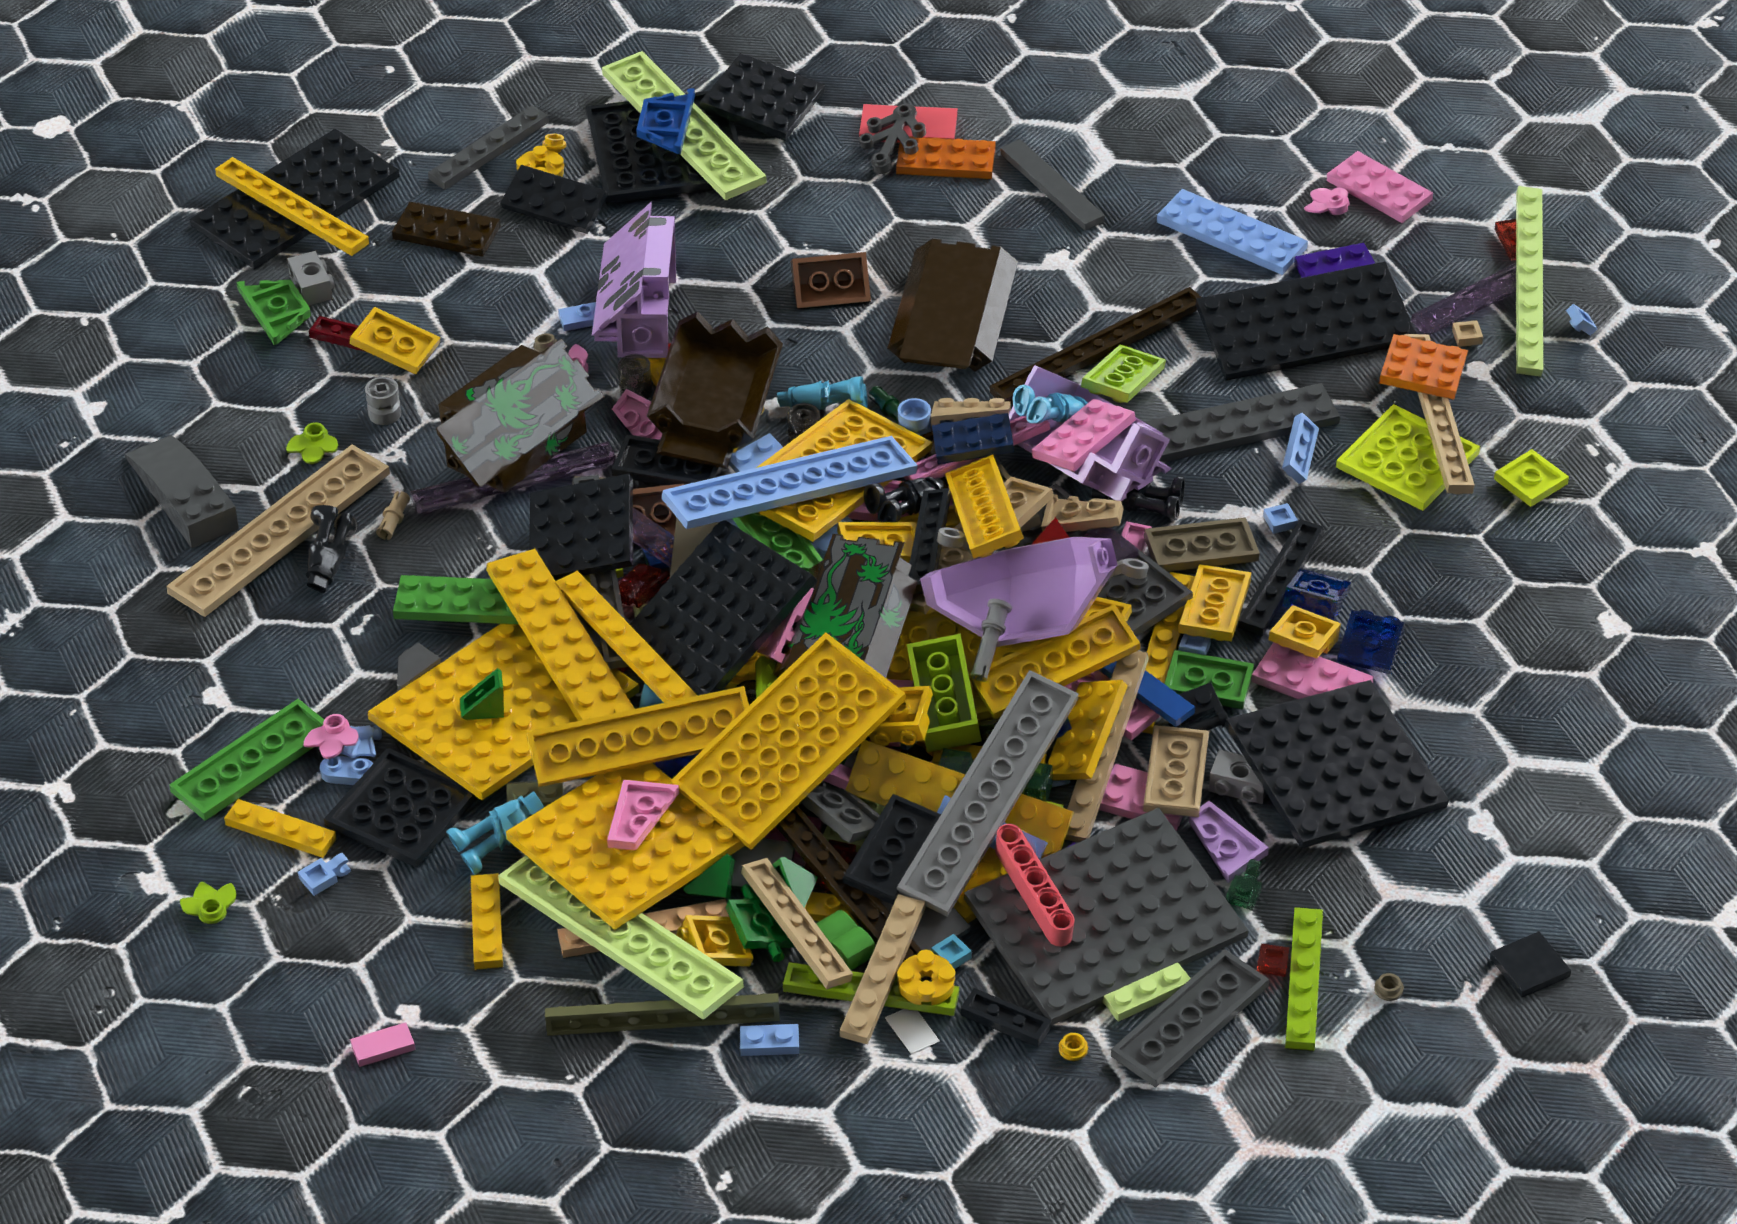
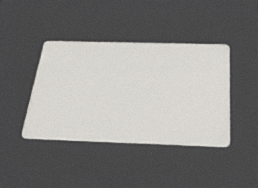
(912, 1030)

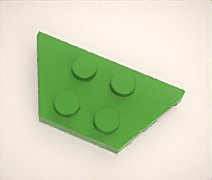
(276, 306)

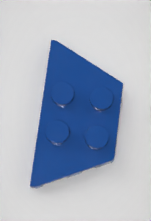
(666, 120)

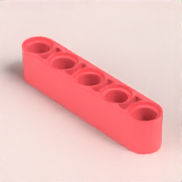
(1043, 891)

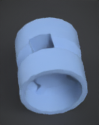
(915, 415)

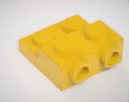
(1305, 632)
(908, 721)
(715, 938)

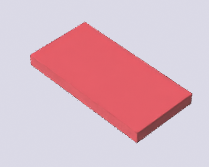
(938, 121)

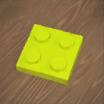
(1531, 477)

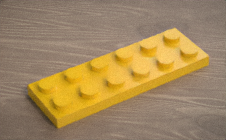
(1062, 659)

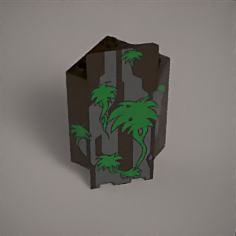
(516, 415)
(857, 601)

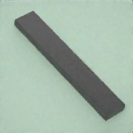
(1052, 184)

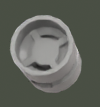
(383, 400)

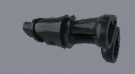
(908, 492)
(1170, 498)
(324, 556)

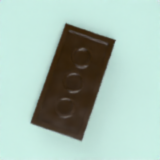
(446, 229)

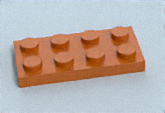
(948, 158)

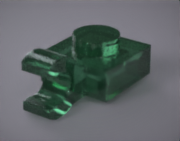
(1246, 890)

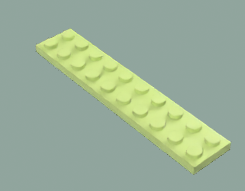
(704, 144)
(637, 945)

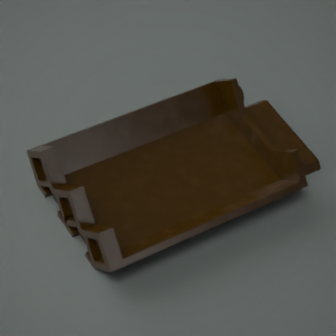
(953, 305)
(712, 389)

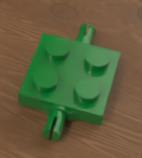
(756, 925)

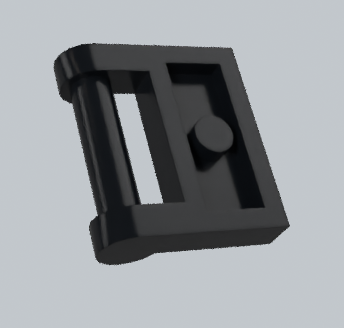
(1205, 703)

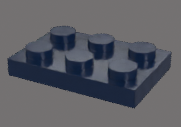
(973, 438)

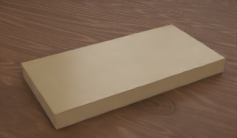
(1176, 771)

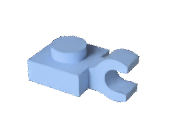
(322, 875)

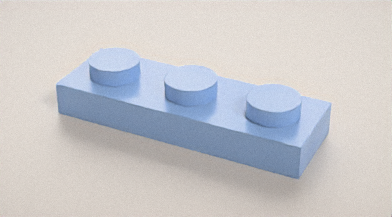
(1300, 448)

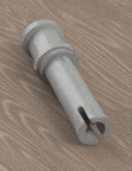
(993, 628)

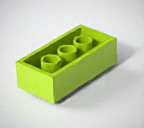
(952, 708)

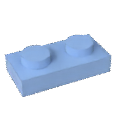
(769, 1039)

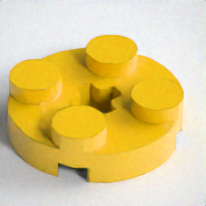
(543, 160)
(929, 965)

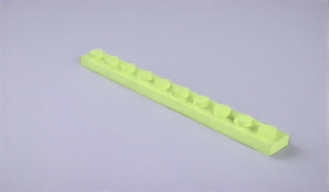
(1529, 281)

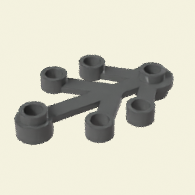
(901, 116)

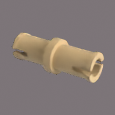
(393, 515)

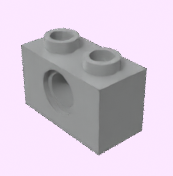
(311, 277)
(1235, 778)

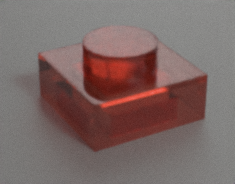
(1273, 960)

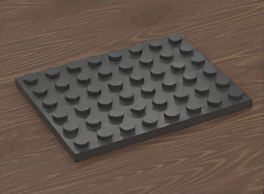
(1135, 910)

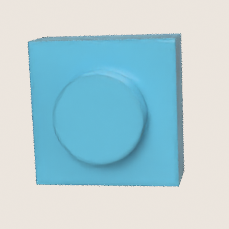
(953, 951)

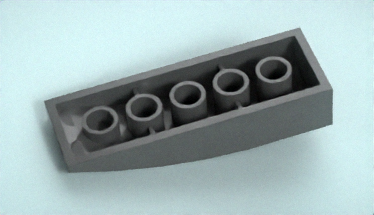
(184, 490)

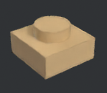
(1467, 333)

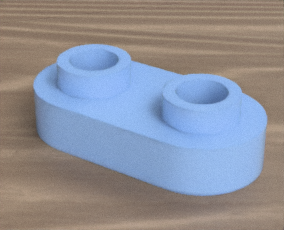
(344, 769)

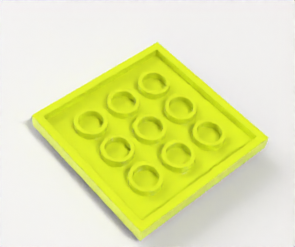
(1399, 458)

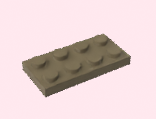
(1202, 543)

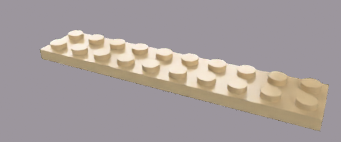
(276, 531)

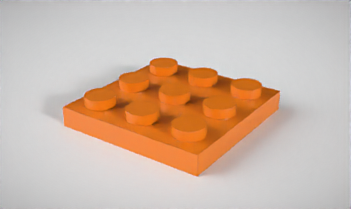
(1423, 366)

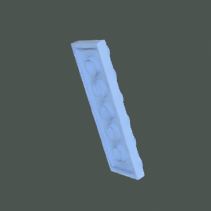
(1232, 231)

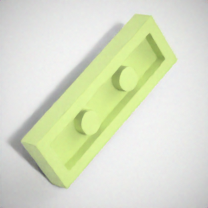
(1145, 992)

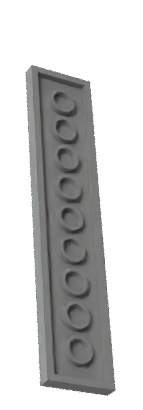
(987, 793)

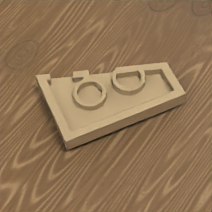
(971, 407)
(1083, 515)

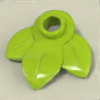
(312, 443)
(209, 903)

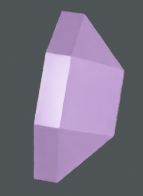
(1043, 582)

